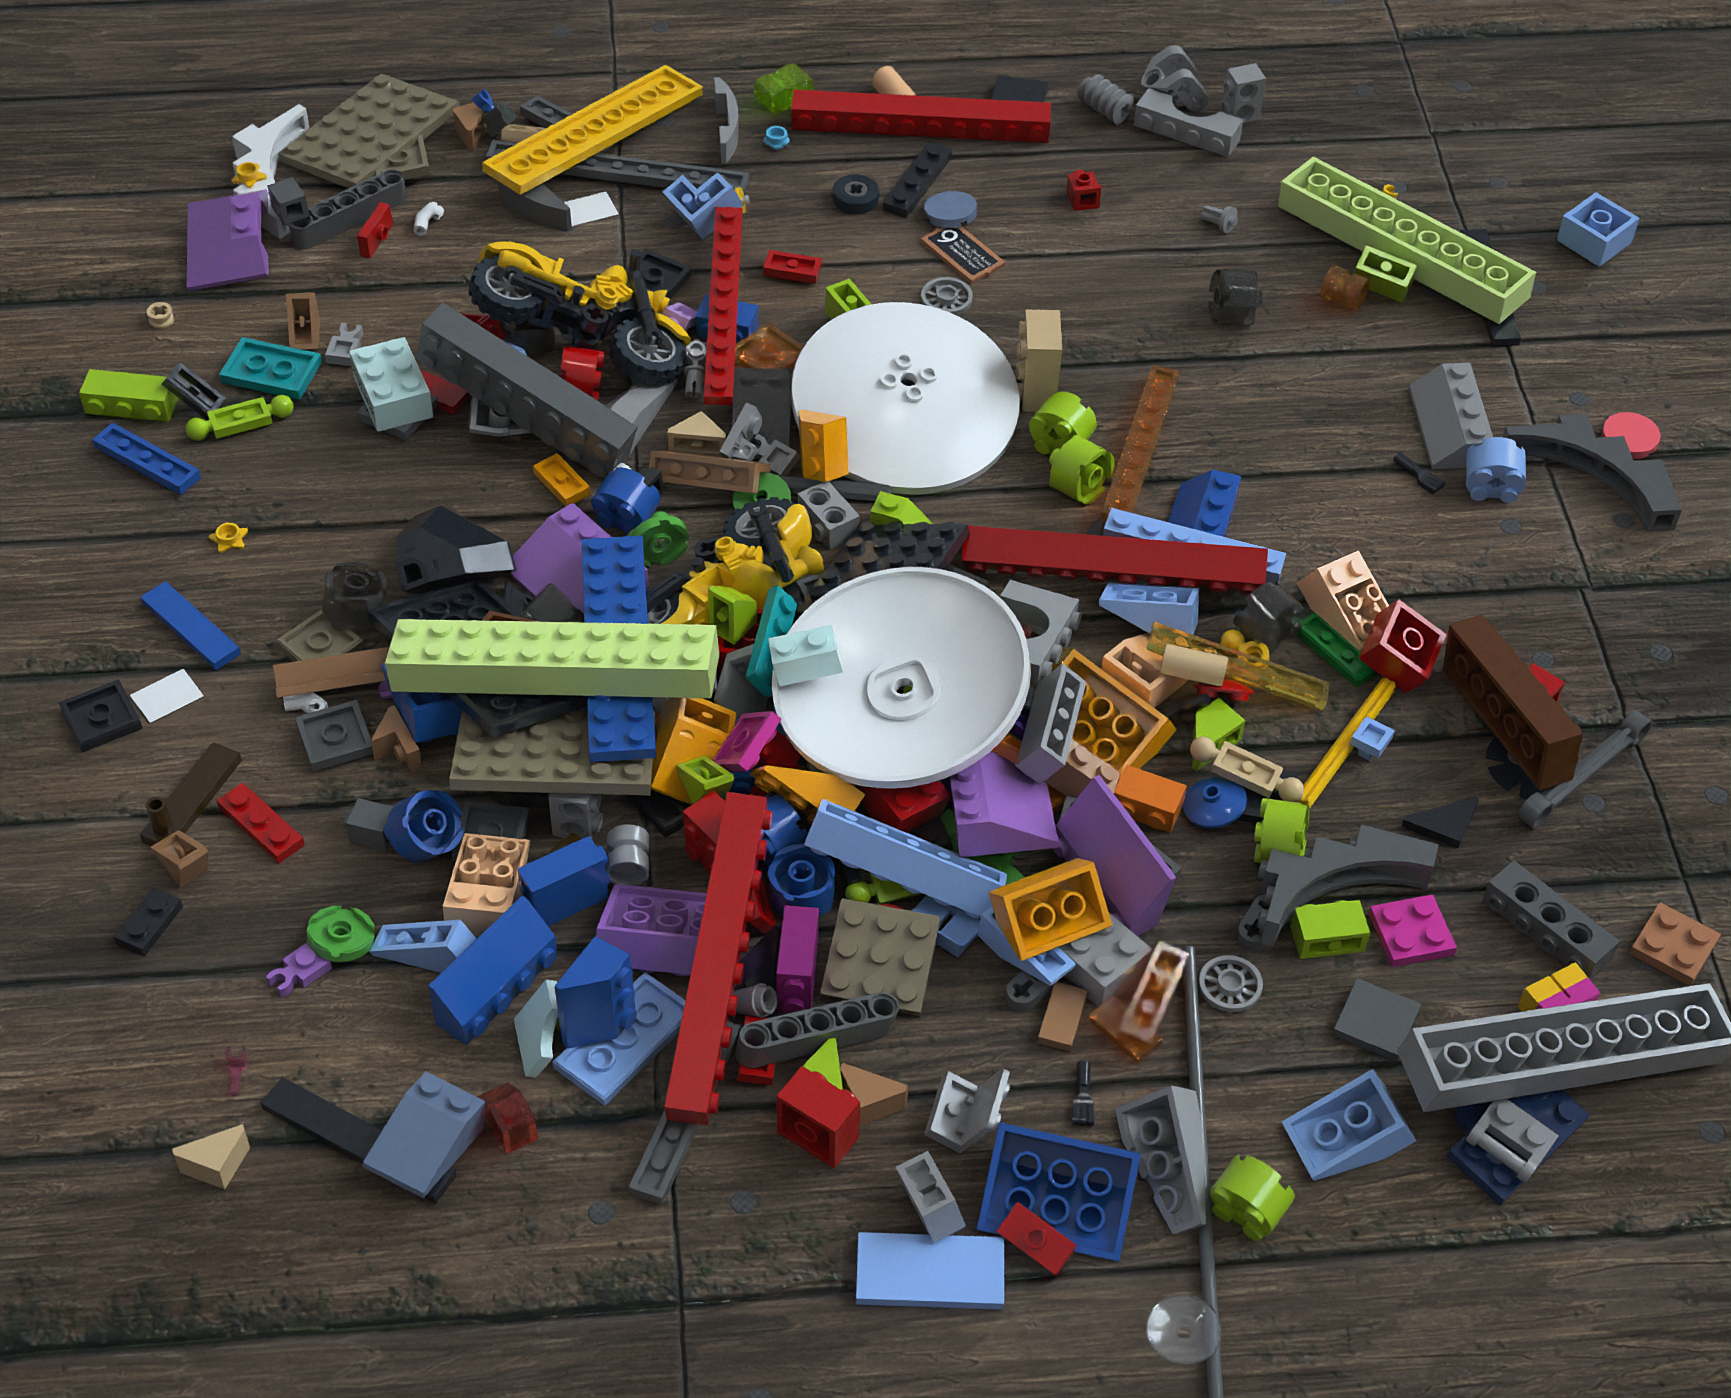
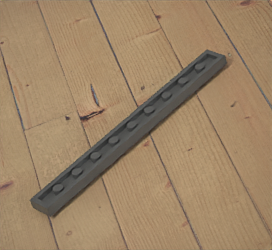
(639, 170)

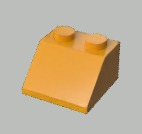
(823, 445)

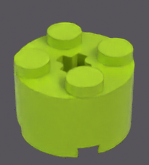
(1059, 421)
(1080, 469)
(1281, 829)
(1251, 1196)

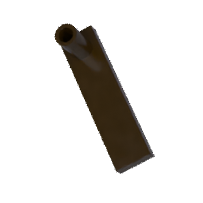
(191, 794)

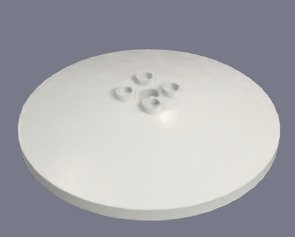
(918, 434)
(918, 631)

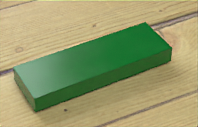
(1335, 650)

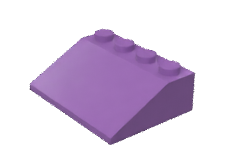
(556, 554)
(1000, 809)
(1128, 866)
(653, 927)

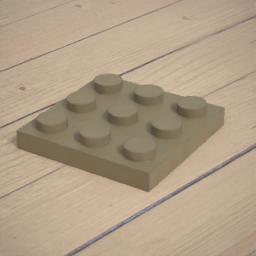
(881, 952)

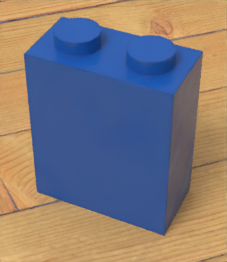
(566, 880)

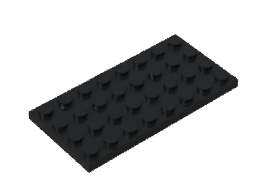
(470, 602)

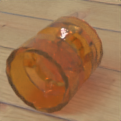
(1345, 288)

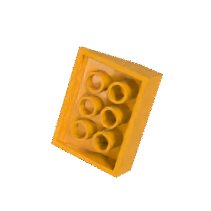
(1115, 720)

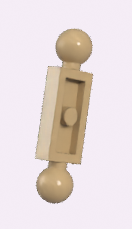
(1247, 769)

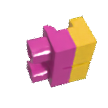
(1562, 988)

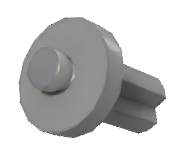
(1224, 218)

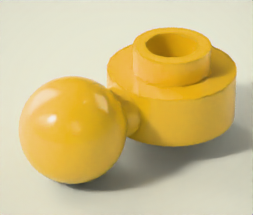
(1235, 640)

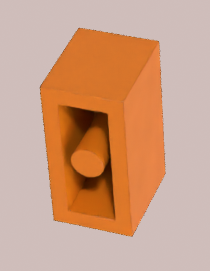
(1150, 798)

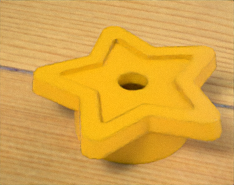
(248, 174)
(228, 530)

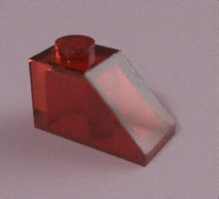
(509, 1117)

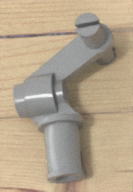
(694, 373)

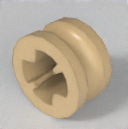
(160, 315)

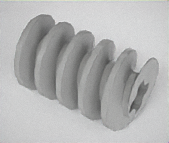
(1105, 98)

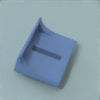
(957, 932)

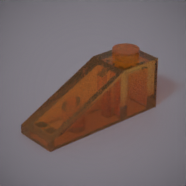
(1154, 992)

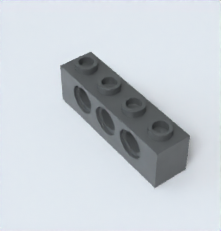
(1550, 920)

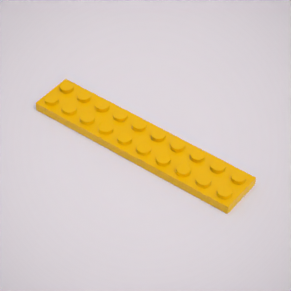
(591, 129)

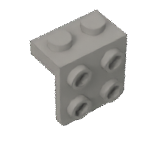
(734, 689)
(966, 1111)

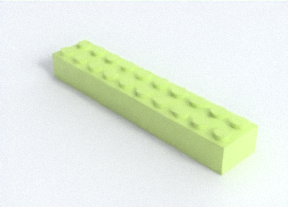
(1443, 256)
(553, 658)

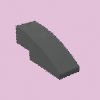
(538, 205)

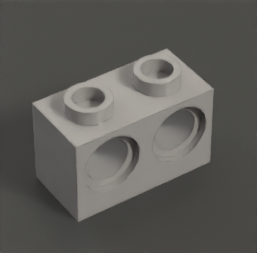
(1243, 92)
(829, 514)
(575, 814)
(930, 1196)

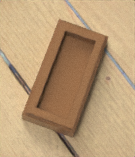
(1062, 1016)

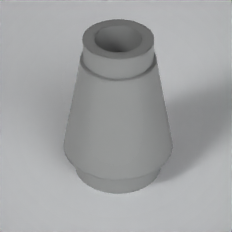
(756, 1000)

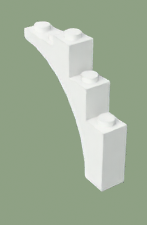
(262, 148)

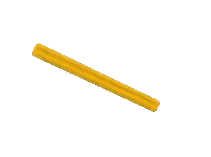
(1342, 747)

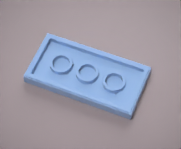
(610, 1065)
(929, 1274)

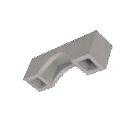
(1213, 133)

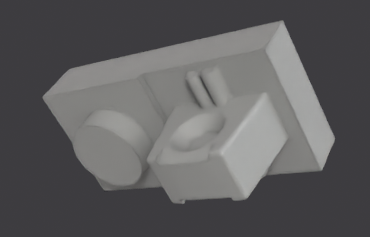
(738, 441)

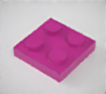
(746, 740)
(1412, 930)

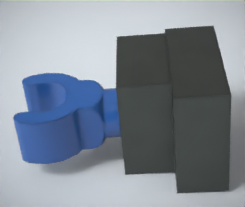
(496, 117)

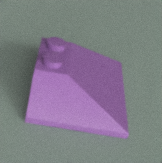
(226, 240)

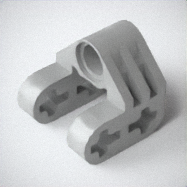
(1176, 78)

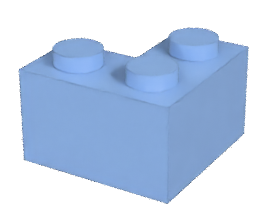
(699, 204)

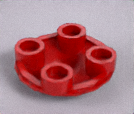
(1235, 689)

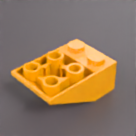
(686, 732)
(807, 788)

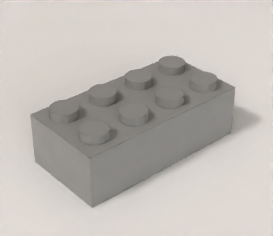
(1107, 961)

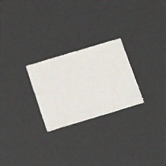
(591, 208)
(166, 695)

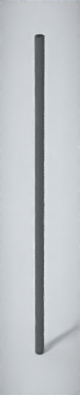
(1205, 1232)

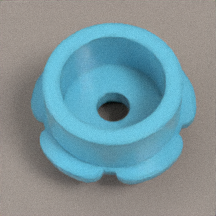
(776, 137)

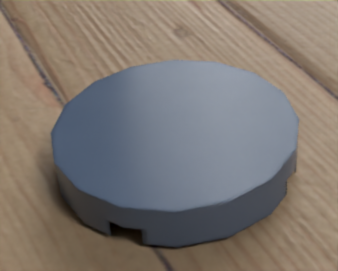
(950, 209)

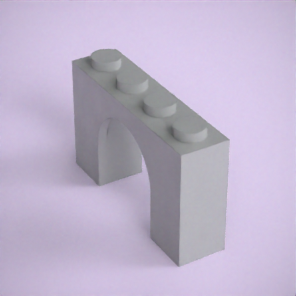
(1052, 619)

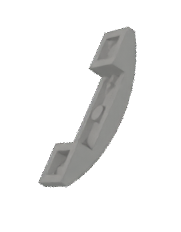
(726, 104)

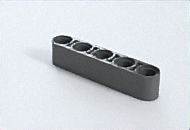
(348, 209)
(801, 1033)

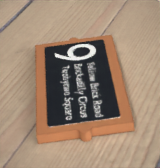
(963, 253)

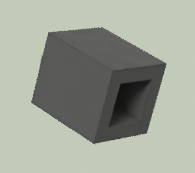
(288, 201)
(367, 823)

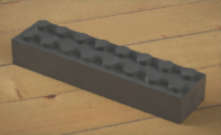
(525, 391)

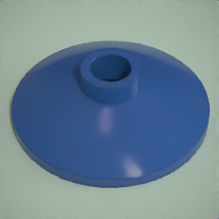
(1214, 802)

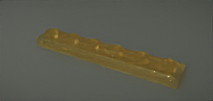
(1247, 668)

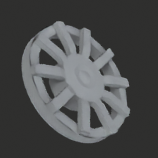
(947, 295)
(1230, 984)

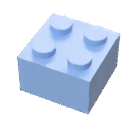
(1597, 229)

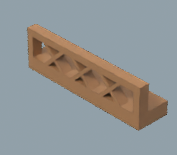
(708, 471)
(330, 672)

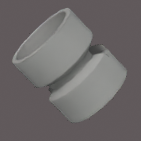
(628, 855)

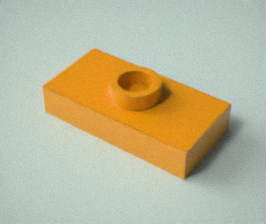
(561, 480)

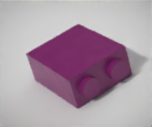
(797, 959)

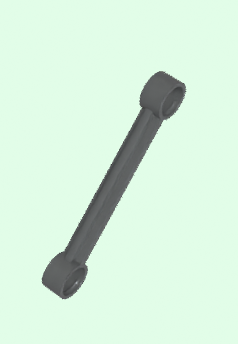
(1631, 731)

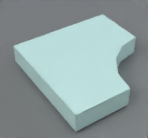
(536, 1028)

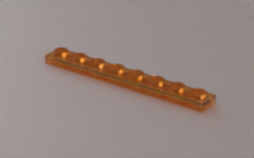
(1141, 441)

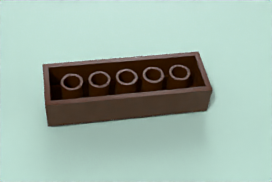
(1512, 702)

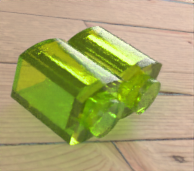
(777, 88)

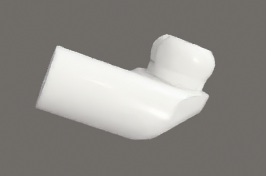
(424, 215)

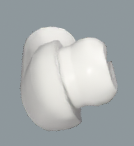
(307, 702)

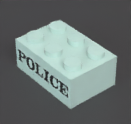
(391, 384)

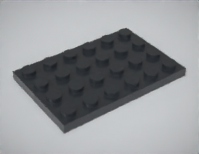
(888, 547)

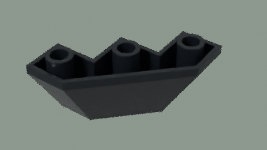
(447, 548)

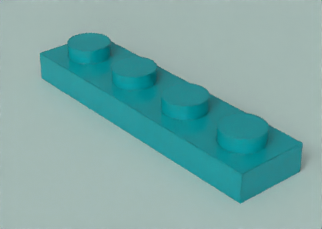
(774, 622)

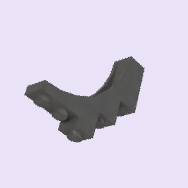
(1573, 442)
(1332, 865)

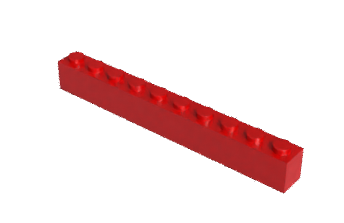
(921, 116)
(1115, 558)
(717, 959)

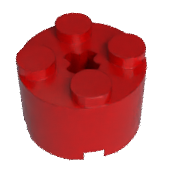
(581, 371)

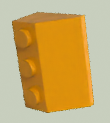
(1051, 908)

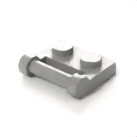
(1517, 1131)

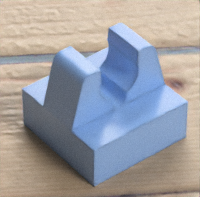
(1371, 738)

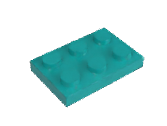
(270, 368)

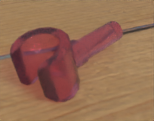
(236, 1065)

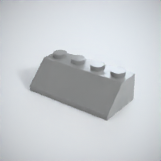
(1449, 414)

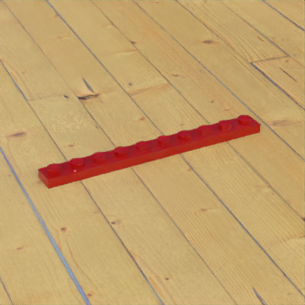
(723, 307)

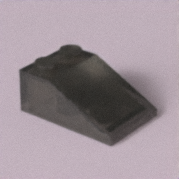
(771, 395)

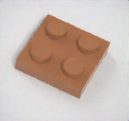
(1675, 944)

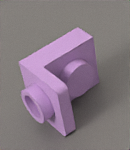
(681, 314)

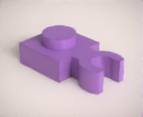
(300, 967)

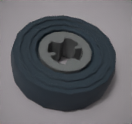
(855, 194)

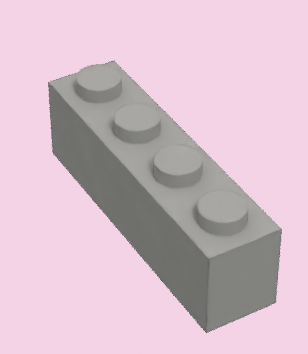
(1051, 724)

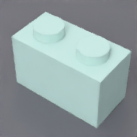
(805, 655)

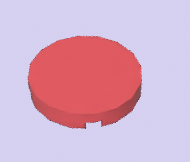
(1639, 432)

